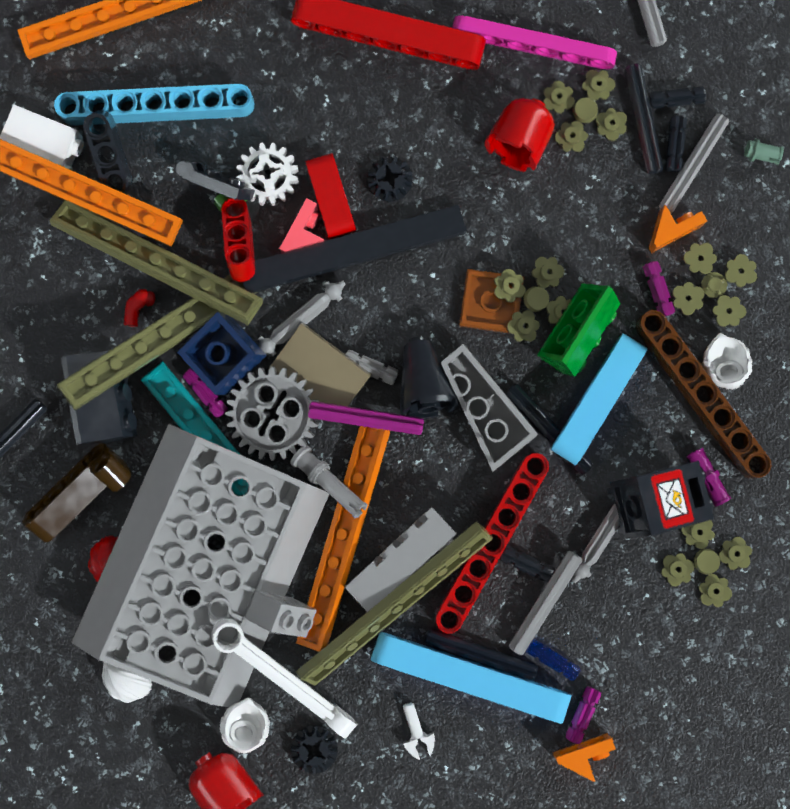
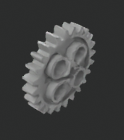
(250, 399)

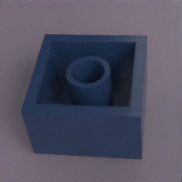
(221, 354)

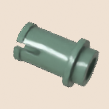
(763, 152)

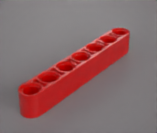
(390, 31)
(503, 532)

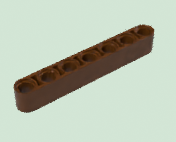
(716, 400)

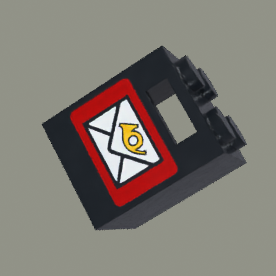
(662, 500)

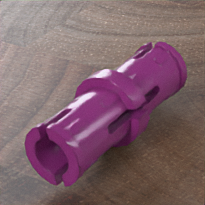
(713, 483)

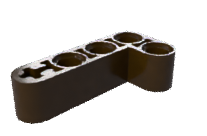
(75, 491)

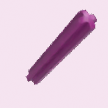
(365, 418)

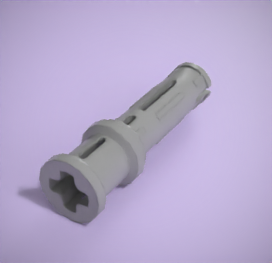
(319, 473)

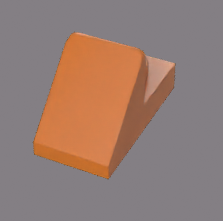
(668, 231)
(577, 755)

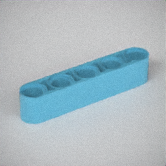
(599, 399)

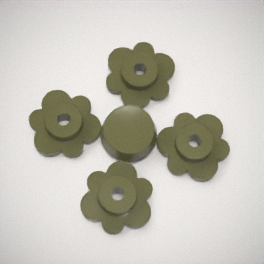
(585, 110)
(714, 284)
(535, 297)
(707, 562)

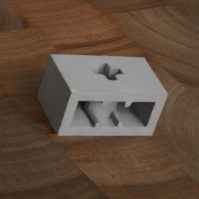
(280, 614)

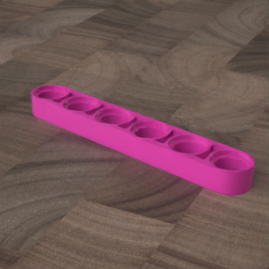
(538, 42)

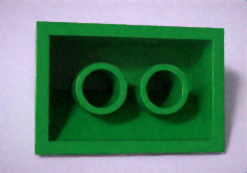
(580, 328)

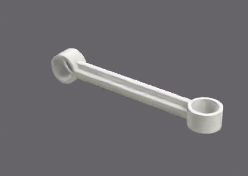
(333, 715)

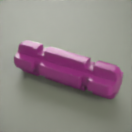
(658, 288)
(216, 406)
(583, 715)

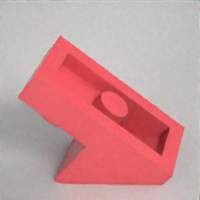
(298, 235)

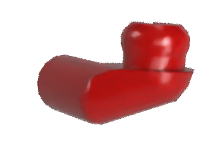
(135, 304)

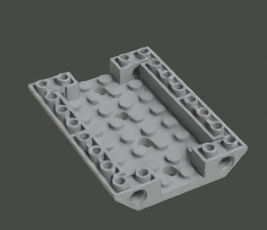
(167, 553)

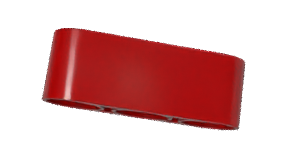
(330, 196)
(238, 240)

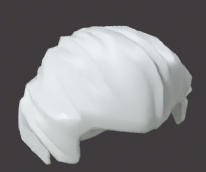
(727, 362)
(124, 685)
(244, 726)

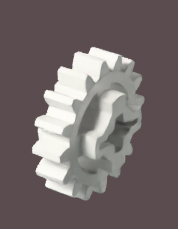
(278, 173)

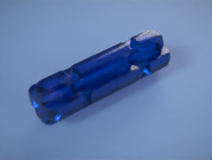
(553, 660)

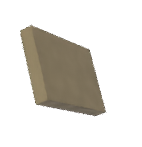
(326, 369)

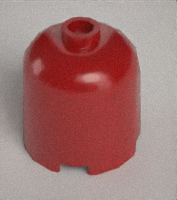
(521, 133)
(222, 783)

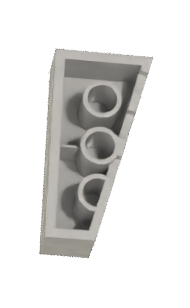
(492, 415)
(401, 559)

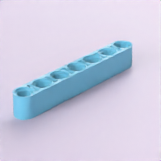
(166, 112)
(471, 677)

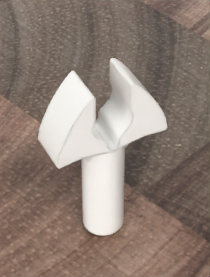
(416, 732)

